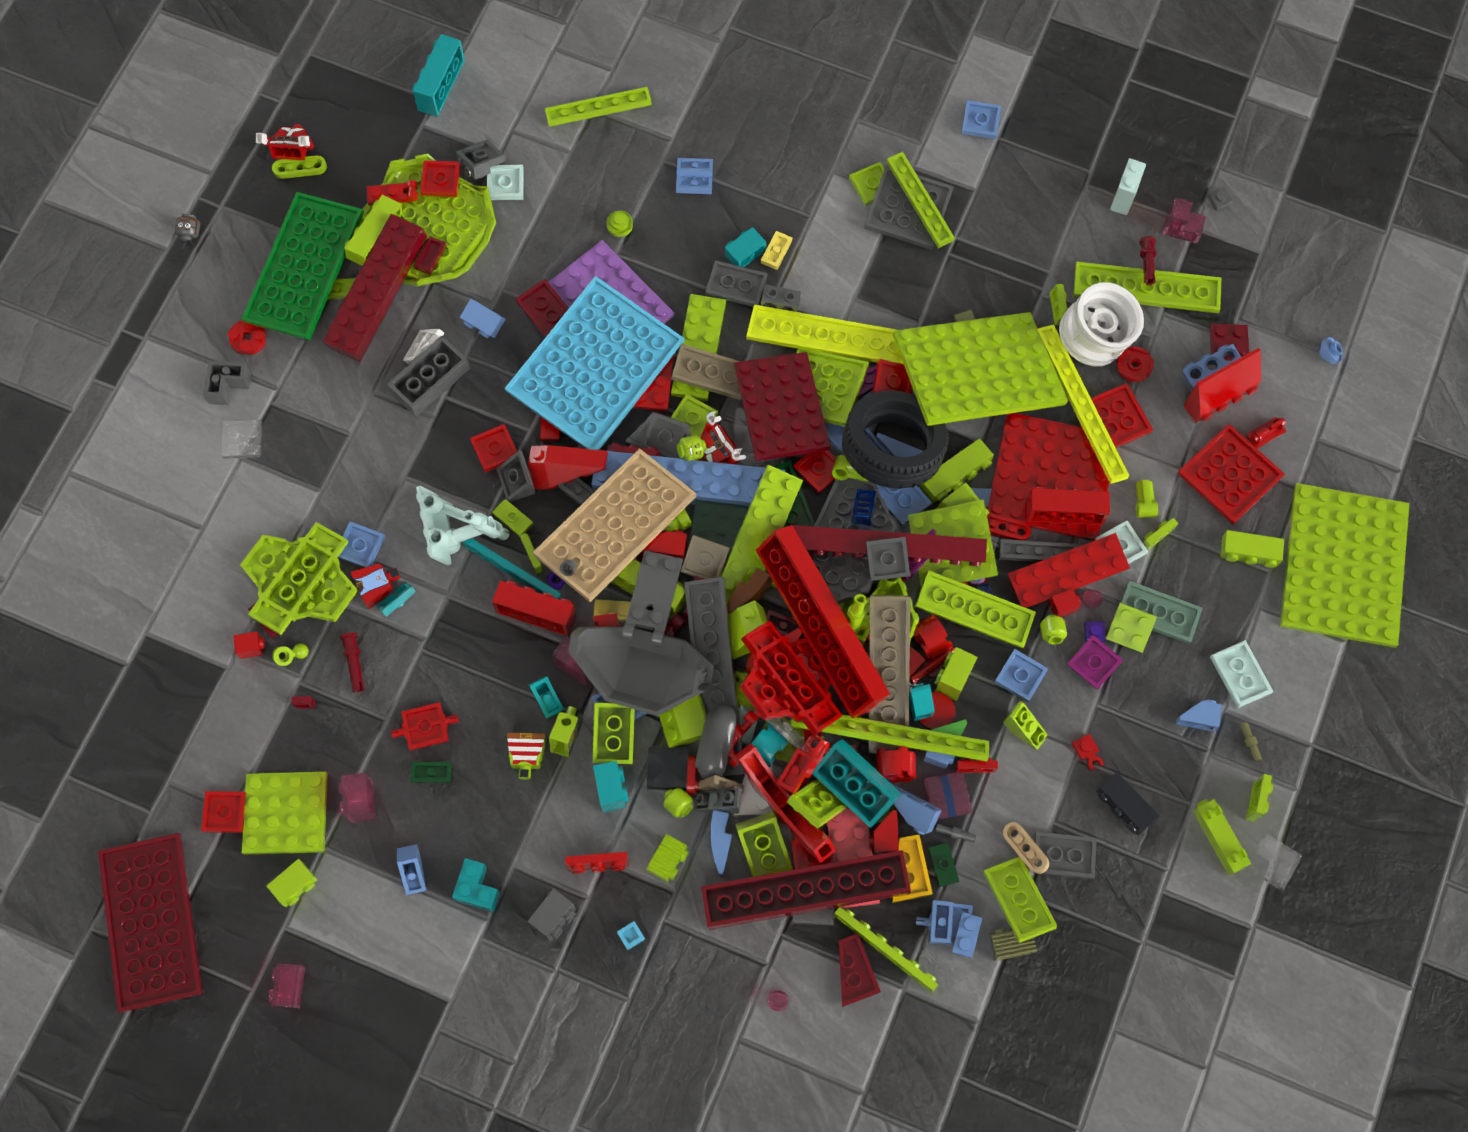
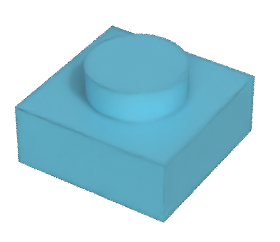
(630, 935)

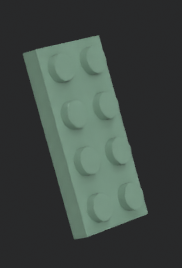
(1174, 616)

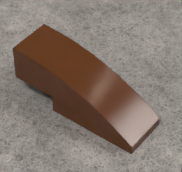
(751, 591)

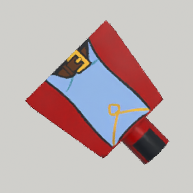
(374, 583)

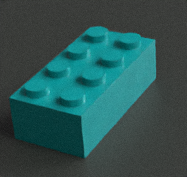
(438, 75)
(856, 783)

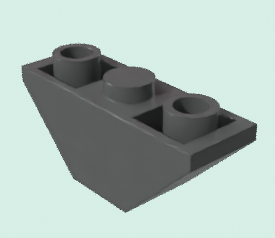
(722, 800)

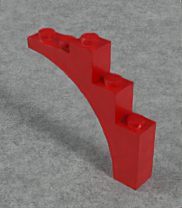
(765, 784)

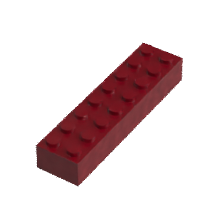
(375, 287)

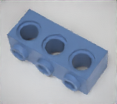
(1201, 367)

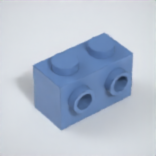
(482, 318)

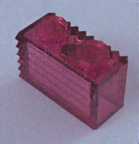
(287, 986)

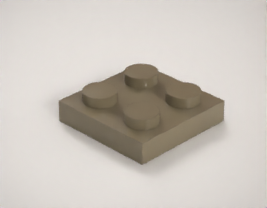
(704, 558)

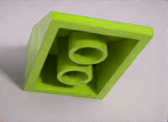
(742, 622)
(763, 845)

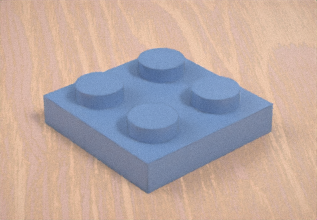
(981, 119)
(362, 545)
(1021, 675)

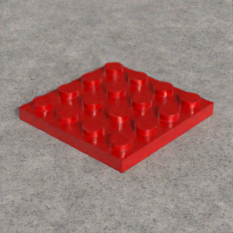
(1231, 474)

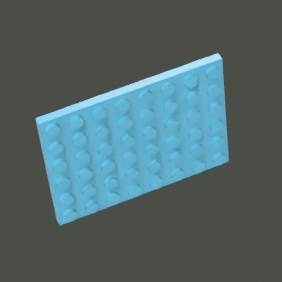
(594, 365)

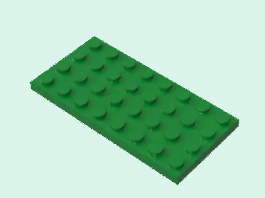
(302, 266)

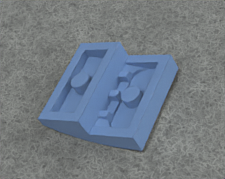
(694, 176)

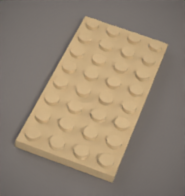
(615, 524)

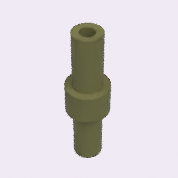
(1251, 741)

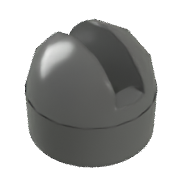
(565, 567)

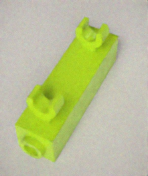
(1221, 836)

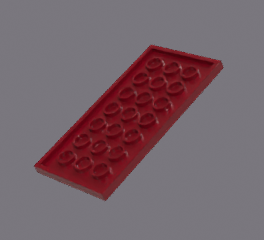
(149, 923)

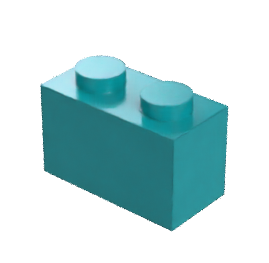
(745, 248)

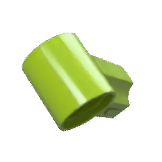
(843, 470)
(1146, 504)

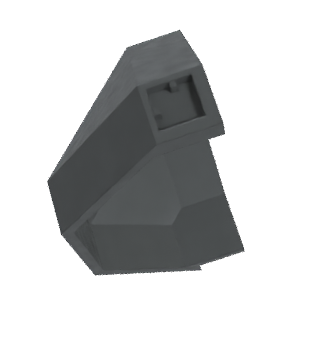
(637, 672)

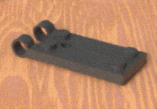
(656, 588)

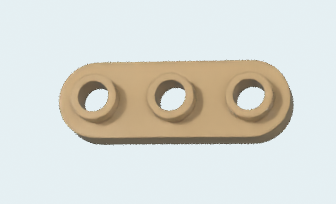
(1019, 843)

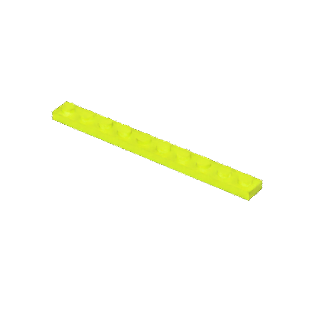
(1083, 406)

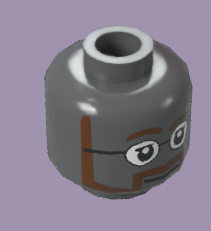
(187, 227)

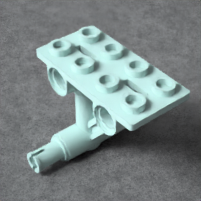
(443, 540)

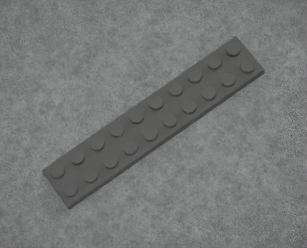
(712, 639)

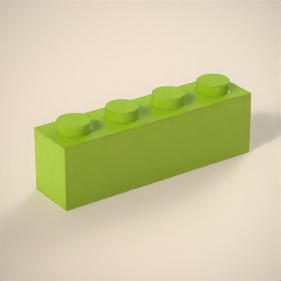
(366, 235)
(957, 470)

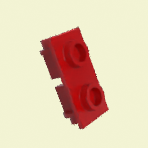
(1267, 432)

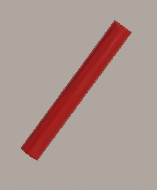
(930, 666)

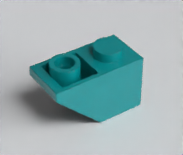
(921, 702)

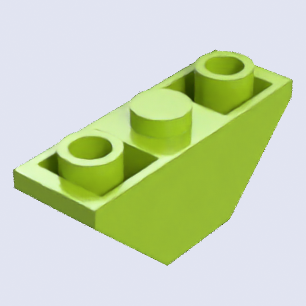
(1025, 726)

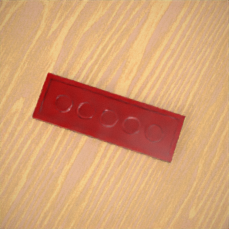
(1068, 571)

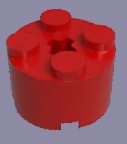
(932, 637)
(896, 764)

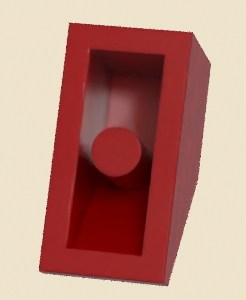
(885, 835)

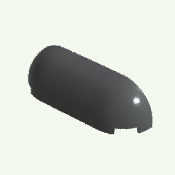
(716, 741)

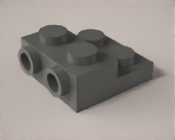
(479, 158)

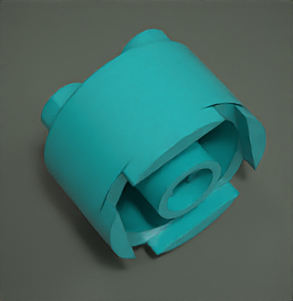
(768, 742)

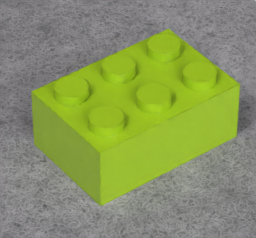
(613, 733)

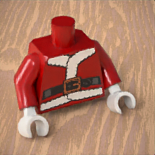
(287, 143)
(718, 443)

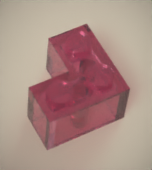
(1183, 223)

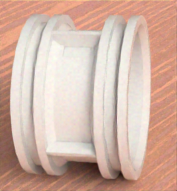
(1093, 333)

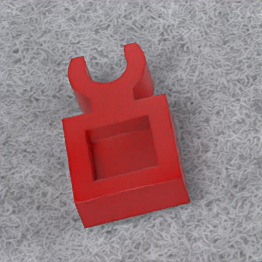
(1086, 749)

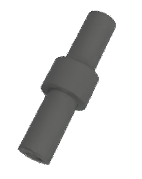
(956, 833)

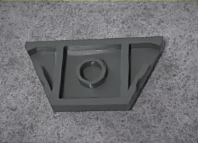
(661, 433)

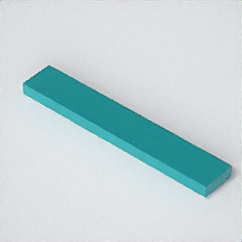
(509, 568)

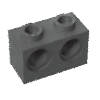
(780, 298)

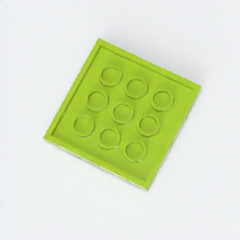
(837, 383)
(957, 521)
(285, 813)

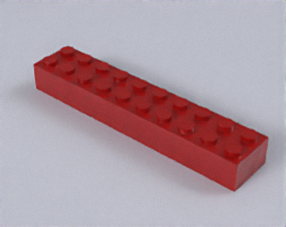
(822, 622)

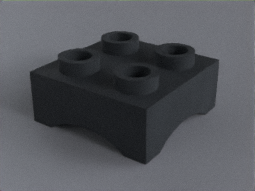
(667, 768)

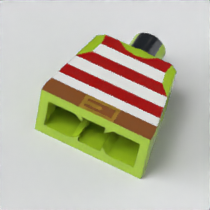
(526, 752)

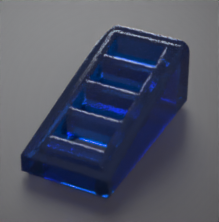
(863, 519)

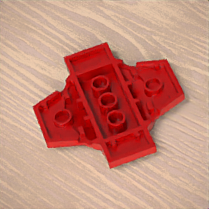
(787, 680)

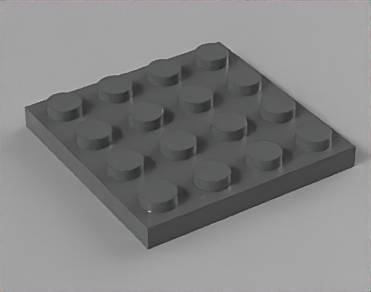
(896, 217)

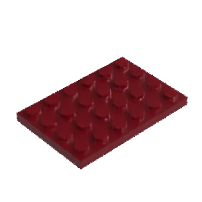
(781, 406)

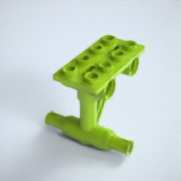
(859, 612)

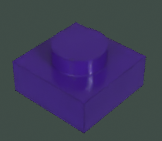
(1096, 629)

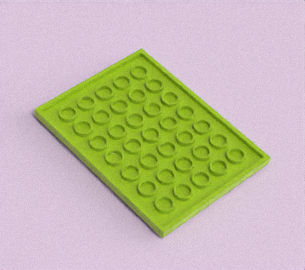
(979, 368)
(1345, 565)

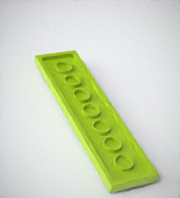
(1168, 291)
(765, 515)

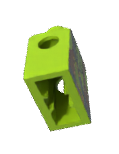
(564, 732)

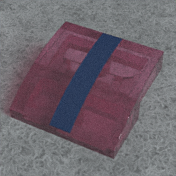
(948, 794)

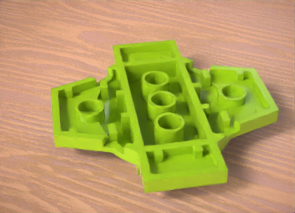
(298, 578)

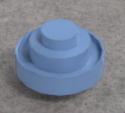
(1331, 350)

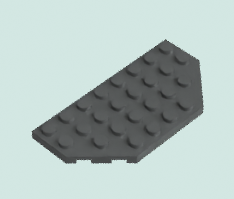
(846, 574)

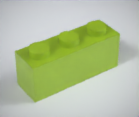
(1252, 548)

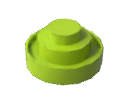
(619, 223)

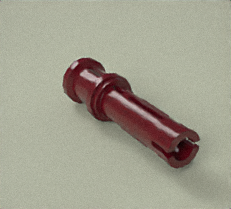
(1148, 254)
(352, 654)

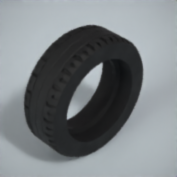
(884, 468)

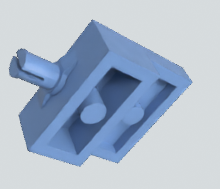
(943, 921)

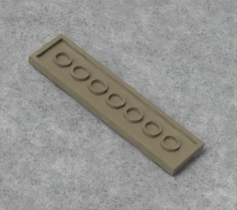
(891, 657)

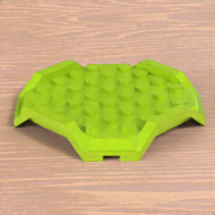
(459, 221)

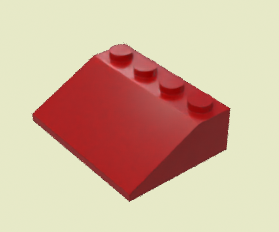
(1225, 387)

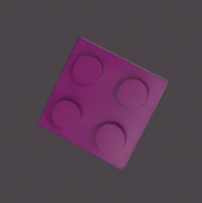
(1095, 662)

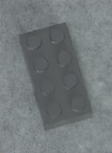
(428, 376)

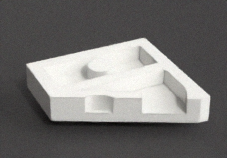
(423, 340)

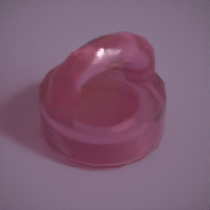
(778, 1000)

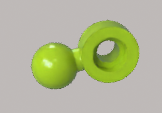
(299, 651)

